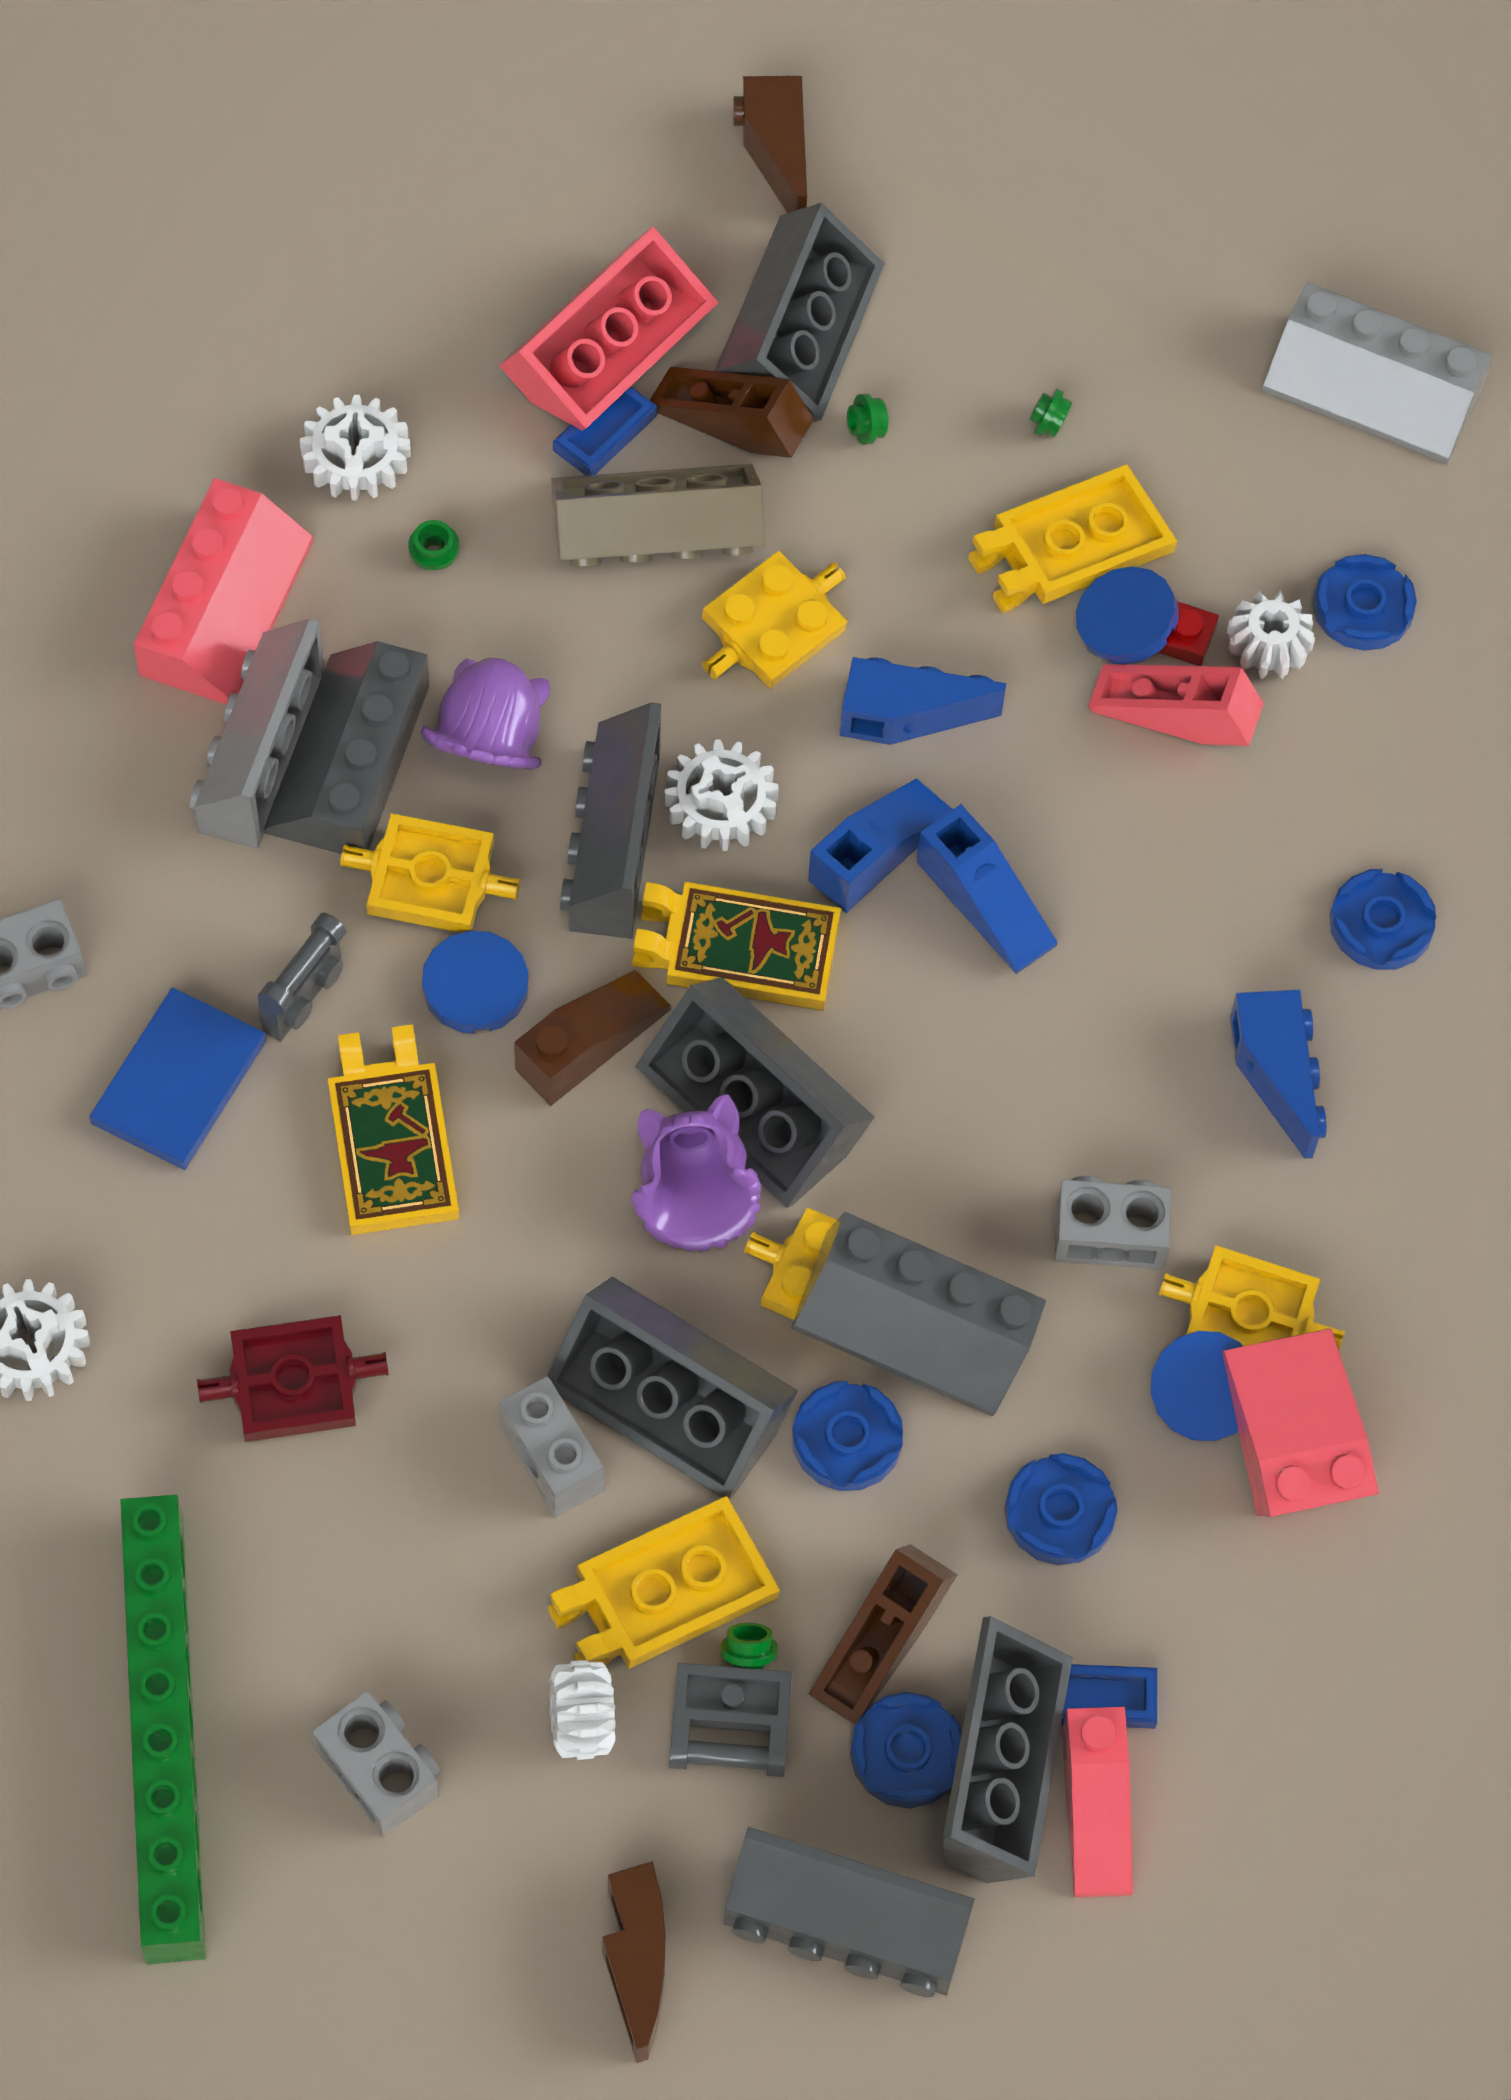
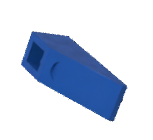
(905, 702)
(873, 843)
(984, 887)
(1274, 1057)

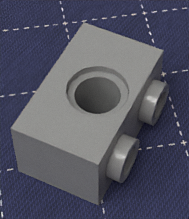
(551, 1446)

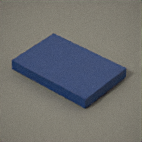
(178, 1078)

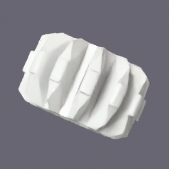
(1270, 635)
(582, 1709)

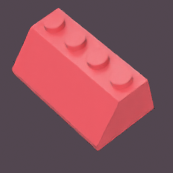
(610, 332)
(221, 592)

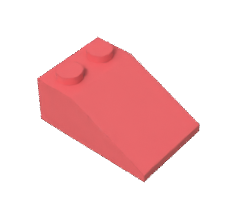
(1298, 1424)

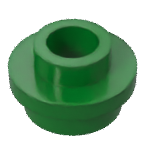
(1050, 413)
(867, 418)
(433, 533)
(749, 1646)

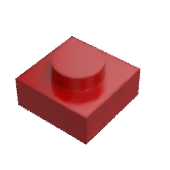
(1191, 634)

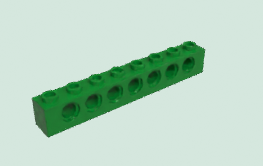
(162, 1731)

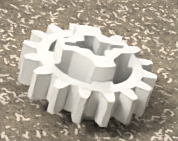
(377, 458)
(717, 802)
(48, 1331)

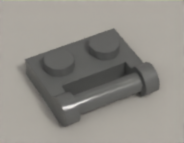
(315, 966)
(735, 1701)

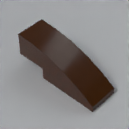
(637, 1953)

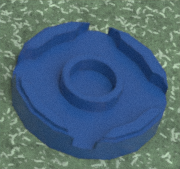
(1364, 602)
(1127, 615)
(1382, 919)
(475, 981)
(1193, 1386)
(847, 1436)
(1060, 1509)
(906, 1750)

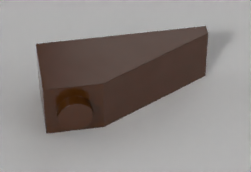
(775, 134)
(740, 409)
(586, 1034)
(882, 1632)

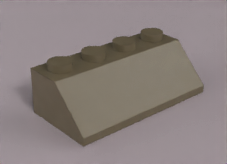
(658, 513)

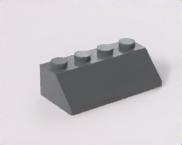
(804, 305)
(350, 747)
(614, 824)
(788, 1107)
(918, 1313)
(669, 1387)
(1006, 1755)
(847, 1913)

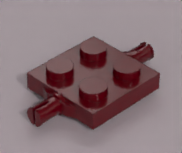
(292, 1378)

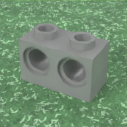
(21, 942)
(1113, 1237)
(365, 1768)

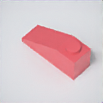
(1183, 701)
(1098, 1800)

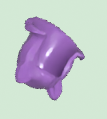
(490, 714)
(695, 1178)

